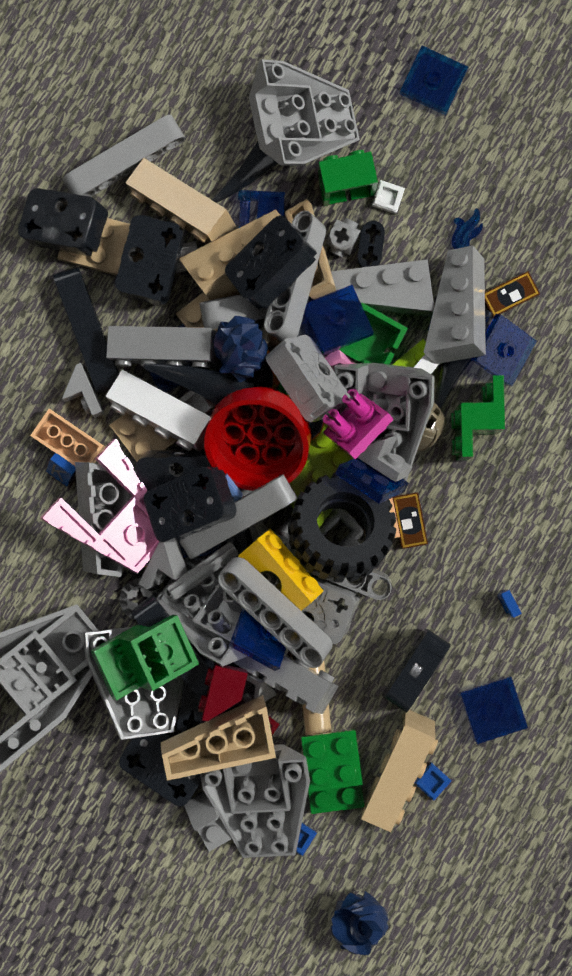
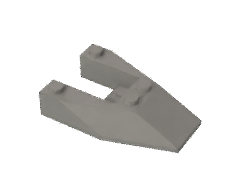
(43, 674)

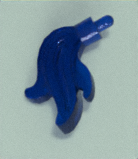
(466, 230)

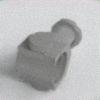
(343, 237)

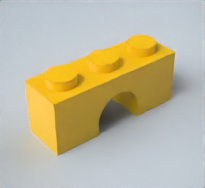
(272, 555)

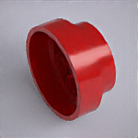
(259, 466)

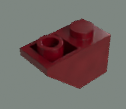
(224, 690)

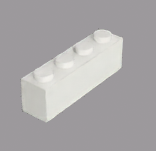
(159, 410)

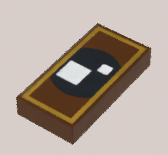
(511, 294)
(410, 520)

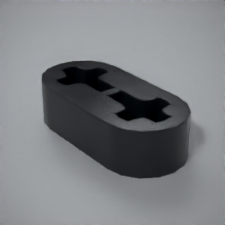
(377, 246)

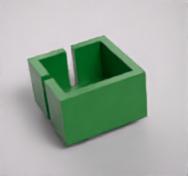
(347, 173)
(386, 336)

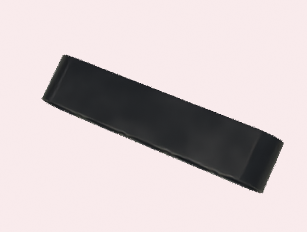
(86, 328)
(152, 612)

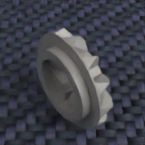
(131, 590)

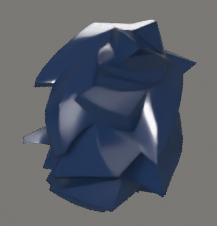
(240, 347)
(359, 923)

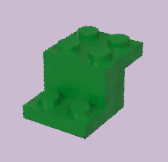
(478, 418)
(144, 657)
(333, 771)

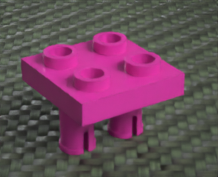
(357, 424)

